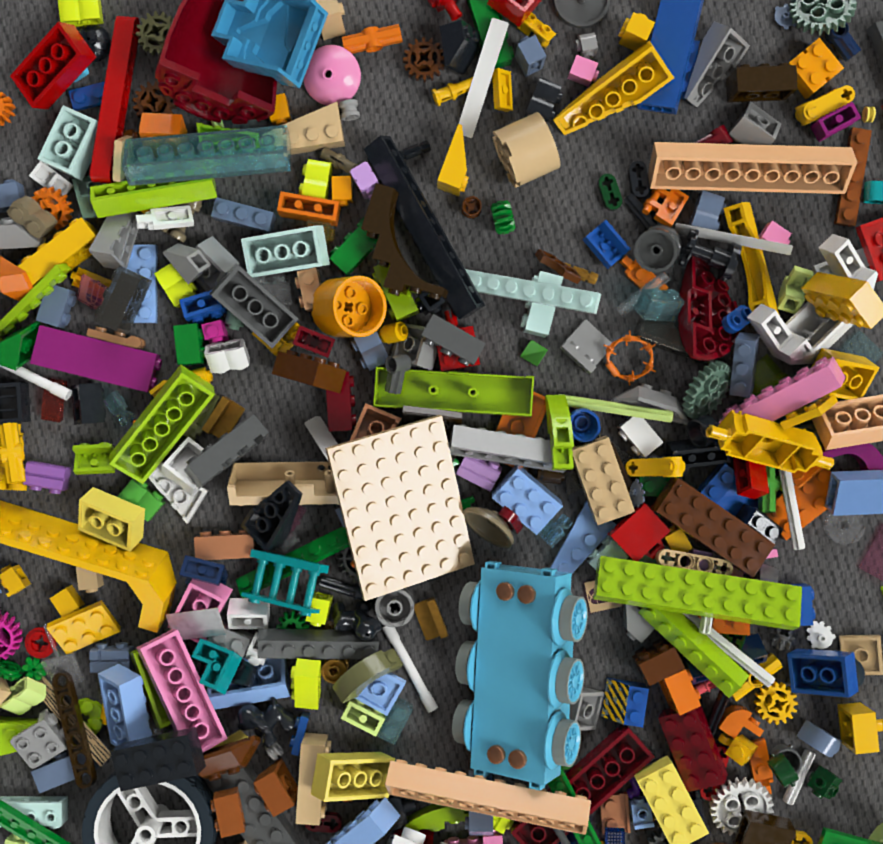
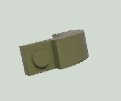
(365, 672)

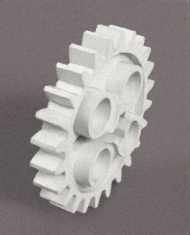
(726, 806)

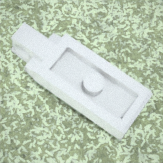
(165, 218)

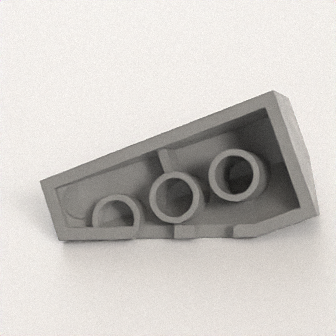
(717, 53)

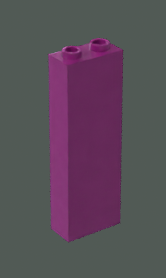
(95, 359)

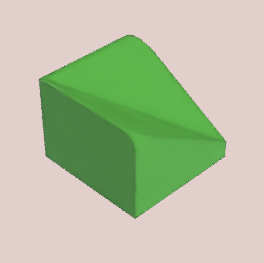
(533, 353)

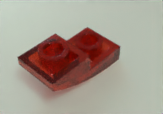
(53, 405)

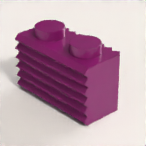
(835, 121)

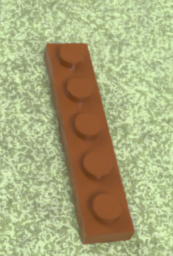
(849, 202)

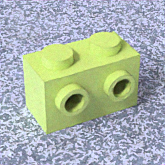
(363, 716)

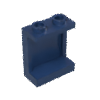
(203, 571)

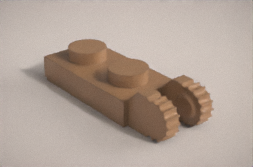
(118, 338)

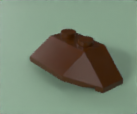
(229, 758)

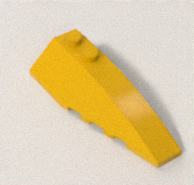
(619, 88)

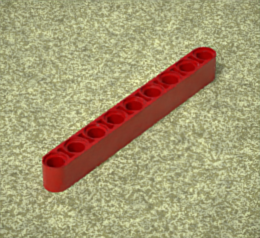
(114, 97)

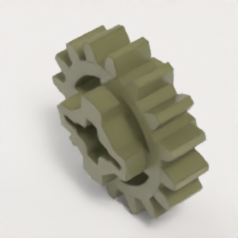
(149, 36)

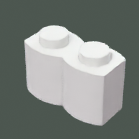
(227, 356)

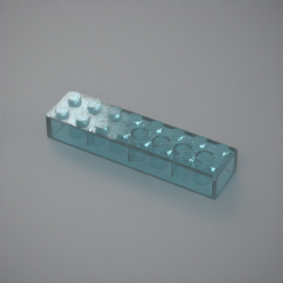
(207, 155)

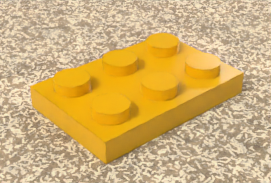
(809, 411)
(83, 627)

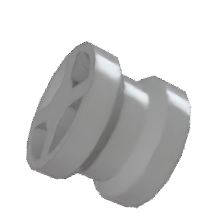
(349, 110)

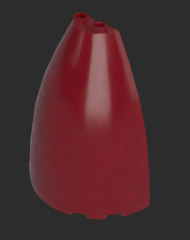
(199, 78)

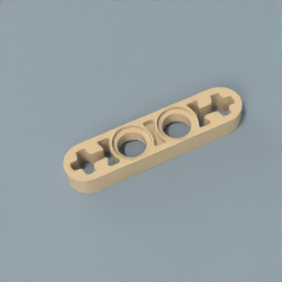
(694, 561)

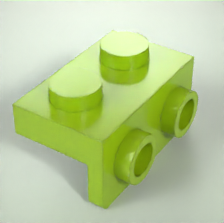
(92, 458)

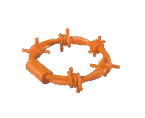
(631, 377)

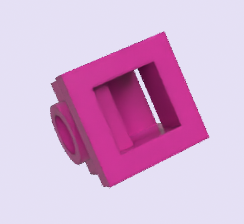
(215, 331)

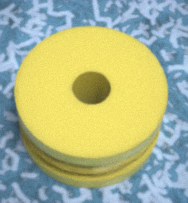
(868, 114)

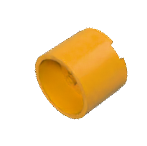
(349, 306)

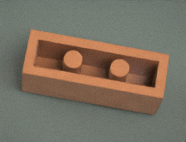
(223, 545)

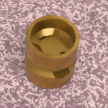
(333, 669)

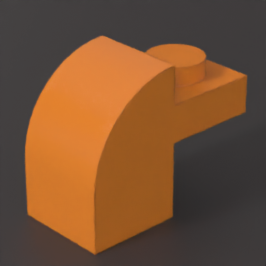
(737, 717)

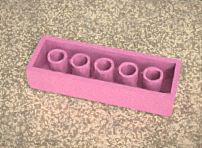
(793, 392)
(180, 689)

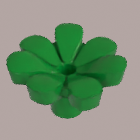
(33, 668)

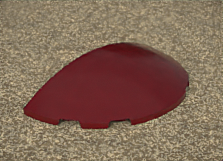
(703, 313)

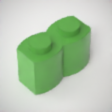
(144, 497)

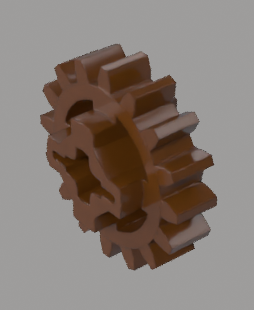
(418, 53)
(146, 100)

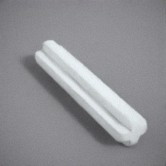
(792, 792)

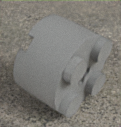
(397, 616)

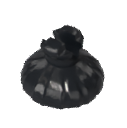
(99, 40)

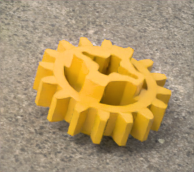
(784, 702)

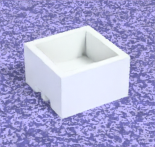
(176, 463)

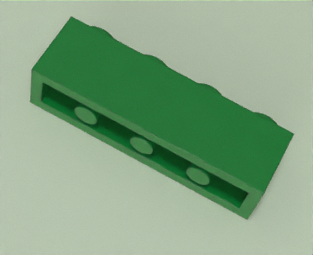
(481, 16)

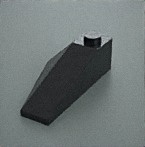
(273, 517)

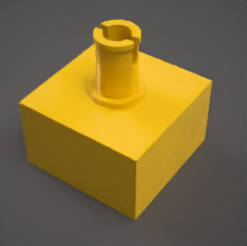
(859, 728)

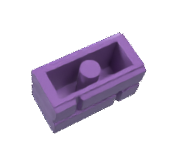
(47, 476)

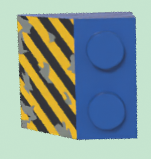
(625, 702)

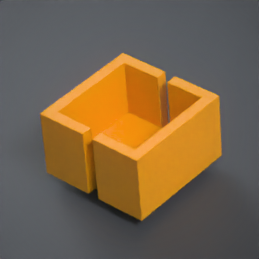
(815, 68)

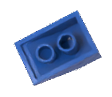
(721, 489)

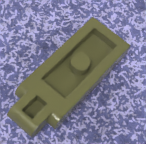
(197, 425)

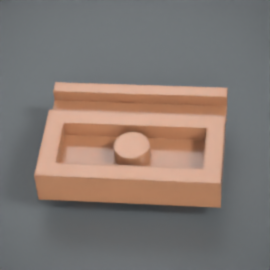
(615, 812)

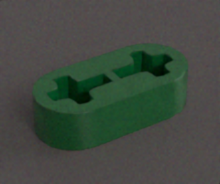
(614, 190)

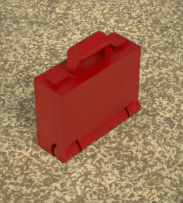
(640, 533)

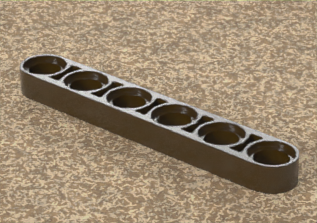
(78, 728)

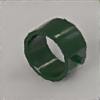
(782, 770)

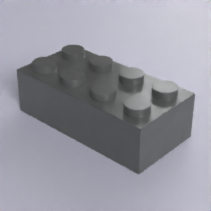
(253, 305)

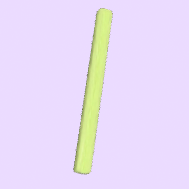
(620, 408)

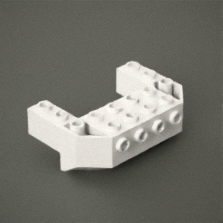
(806, 332)

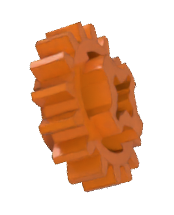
(55, 204)

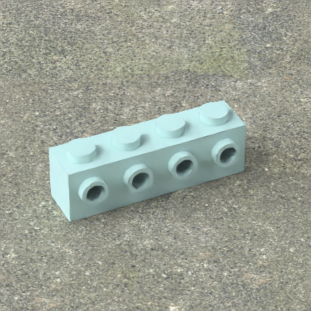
(45, 810)

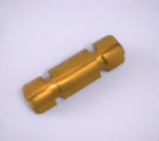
(591, 277)

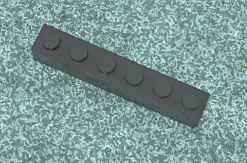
(313, 644)

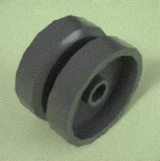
(658, 260)

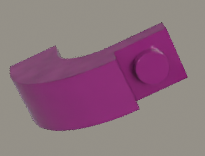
(865, 454)

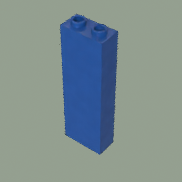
(674, 41)

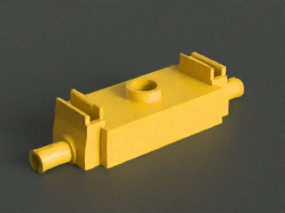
(768, 444)

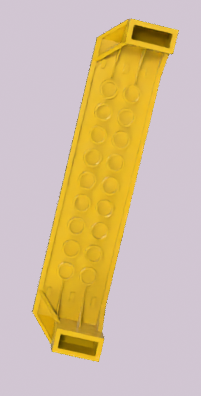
(143, 568)

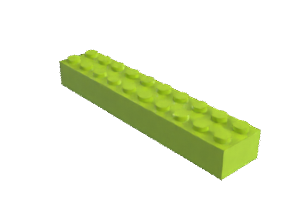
(698, 593)

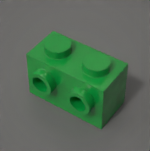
(189, 344)

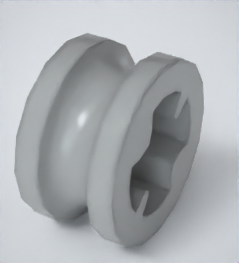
(274, 751)

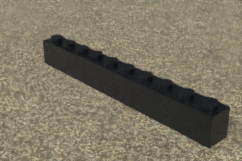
(424, 227)

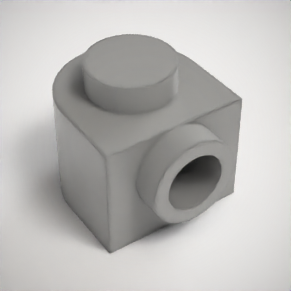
(587, 45)

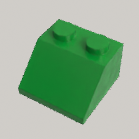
(18, 347)

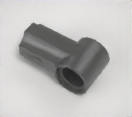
(396, 368)

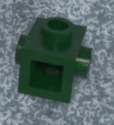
(824, 783)

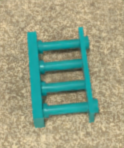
(297, 566)

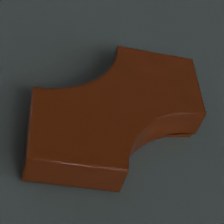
(561, 268)

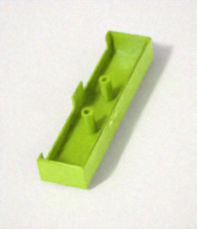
(458, 392)

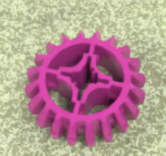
(9, 644)

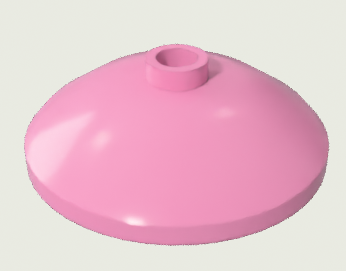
(344, 78)

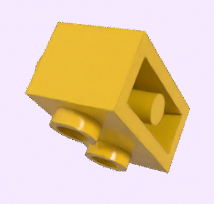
(635, 31)

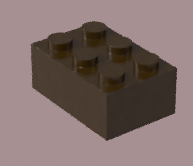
(761, 83)

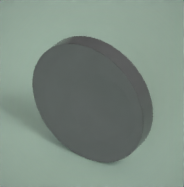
(581, 13)

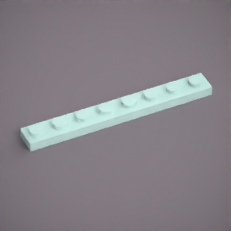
(535, 292)

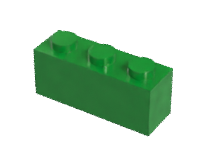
(353, 250)

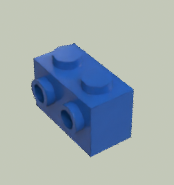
(201, 307)

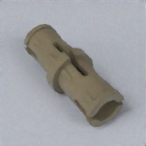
(330, 156)

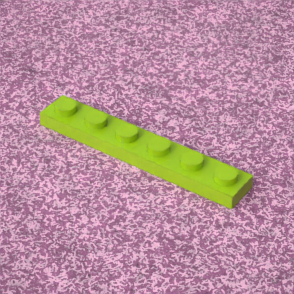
(32, 298)

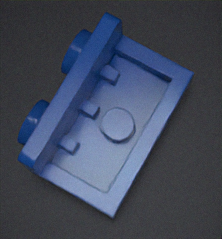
(606, 244)

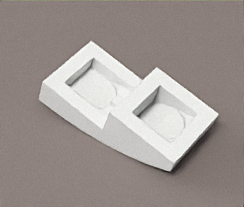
(48, 177)

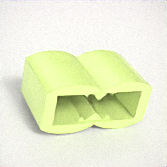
(24, 695)

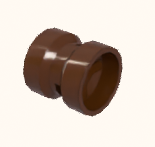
(471, 207)

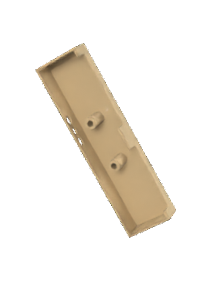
(256, 481)

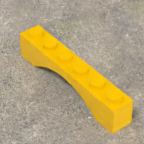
(760, 290)

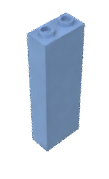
(855, 492)

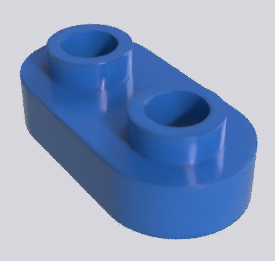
(736, 319)

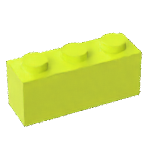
(306, 683)

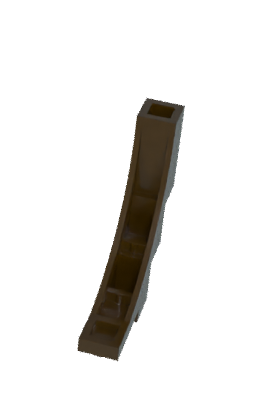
(380, 225)

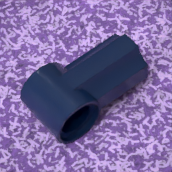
(843, 42)

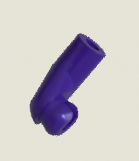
(635, 790)

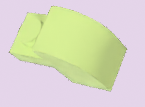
(790, 294)

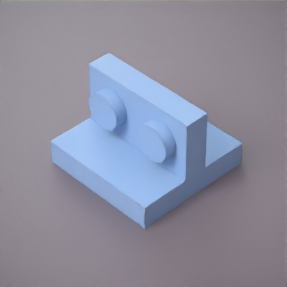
(382, 693)

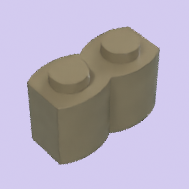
(30, 214)

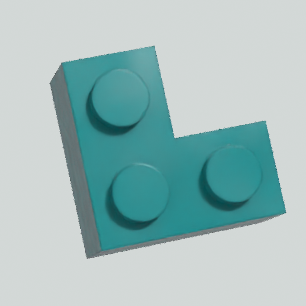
(220, 665)

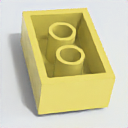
(111, 519)

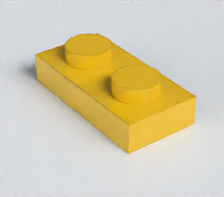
(502, 90)

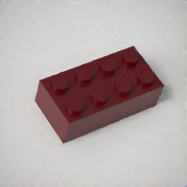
(693, 749)

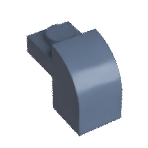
(819, 739)

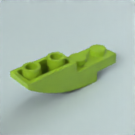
(560, 432)
(434, 817)

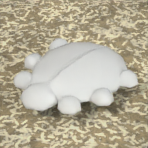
(820, 635)

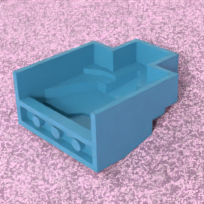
(270, 36)

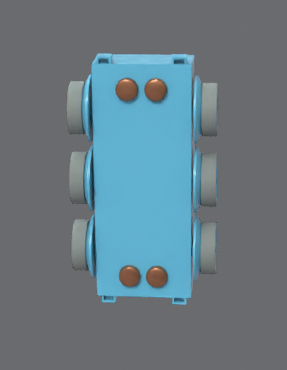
(520, 672)

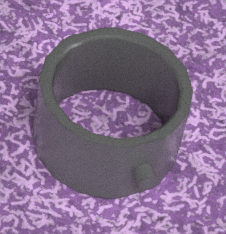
(797, 765)

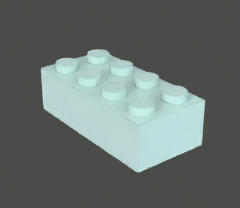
(285, 251)

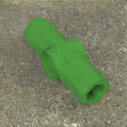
(767, 503)

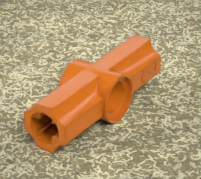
(372, 39)

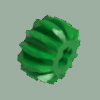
(503, 217)
(293, 618)

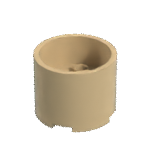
(526, 149)

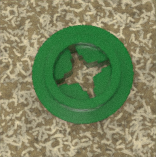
(10, 670)

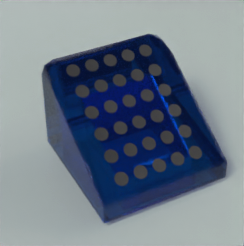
(614, 836)

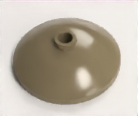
(489, 526)

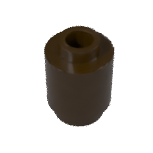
(550, 476)

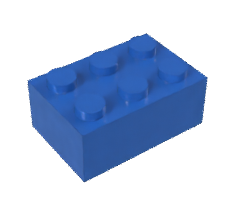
(823, 672)

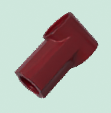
(717, 136)

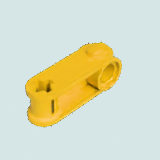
(818, 107)
(656, 467)

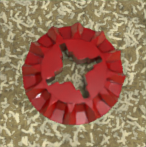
(34, 648)

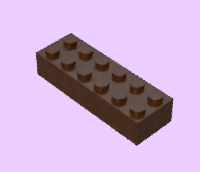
(712, 526)

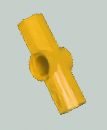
(12, 453)
(772, 665)

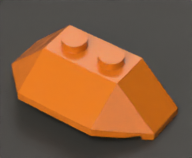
(13, 280)

